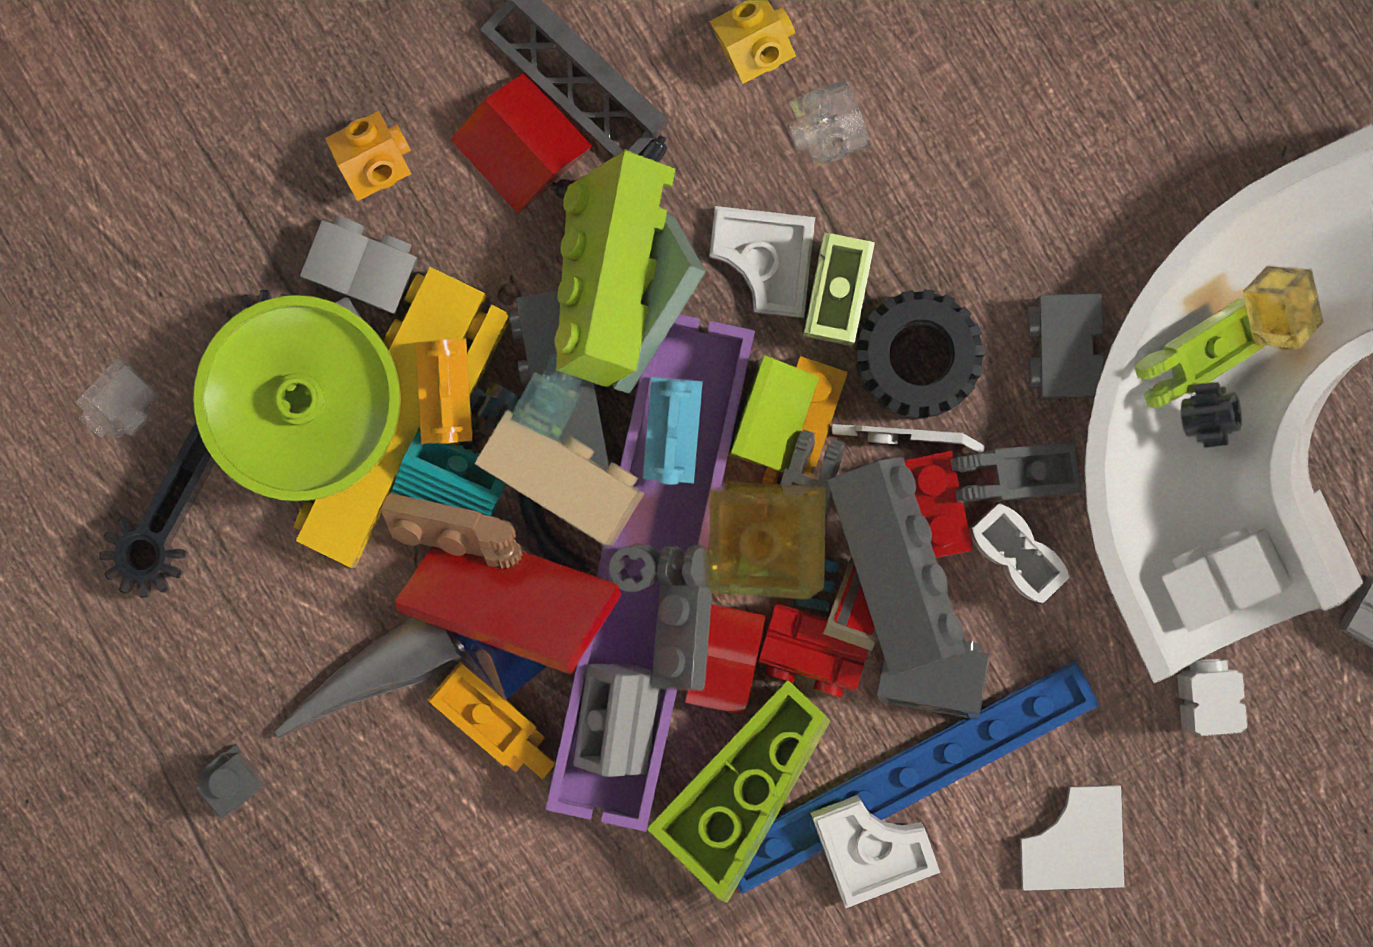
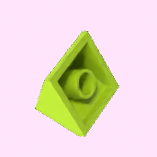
(773, 414)

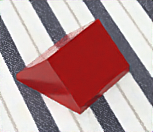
(520, 141)

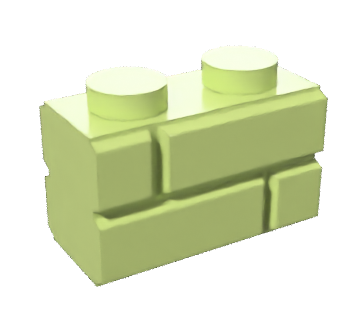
(838, 289)

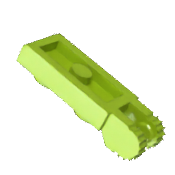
(1199, 354)

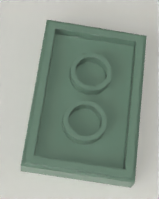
(674, 282)

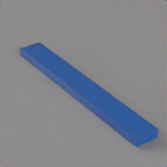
(929, 765)

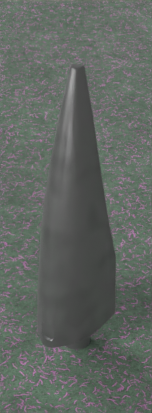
(396, 660)

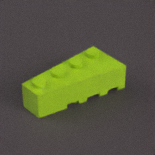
(608, 266)
(737, 796)

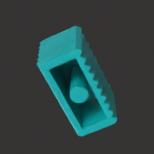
(447, 477)

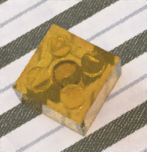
(767, 540)

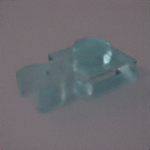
(548, 401)

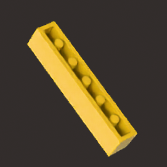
(345, 521)

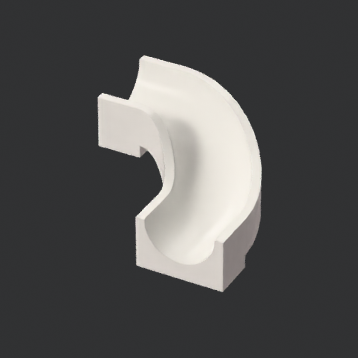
(1164, 492)

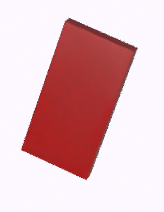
(527, 609)

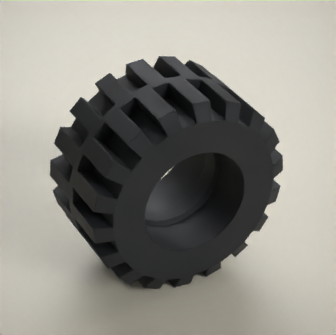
(964, 354)

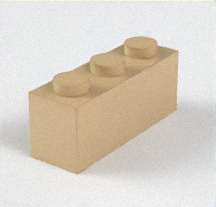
(562, 478)

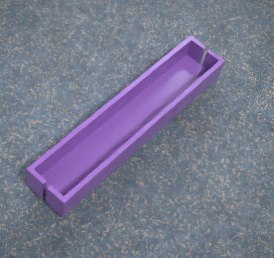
(662, 518)

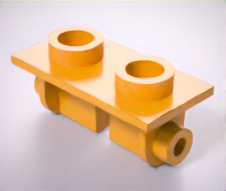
(443, 391)

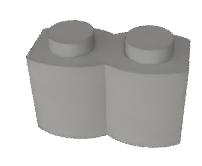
(360, 266)

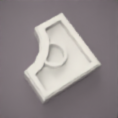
(769, 253)
(1081, 846)
(871, 854)

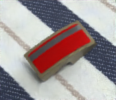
(850, 614)

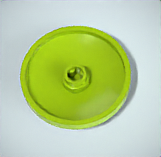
(297, 398)

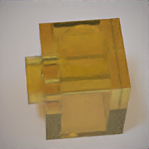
(1283, 307)

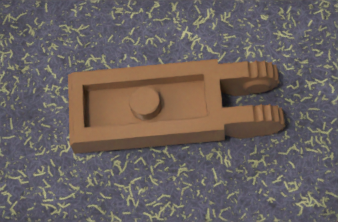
(451, 529)

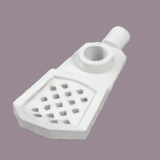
(890, 435)

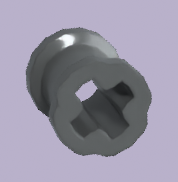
(621, 562)

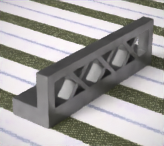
(588, 61)

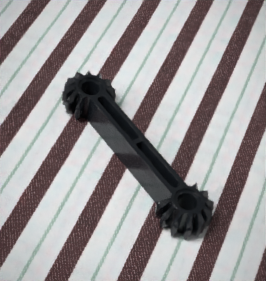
(191, 457)

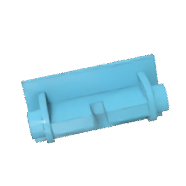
(672, 430)

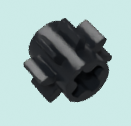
(490, 407)
(1211, 414)

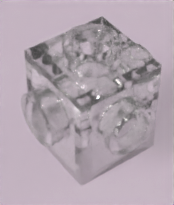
(828, 124)

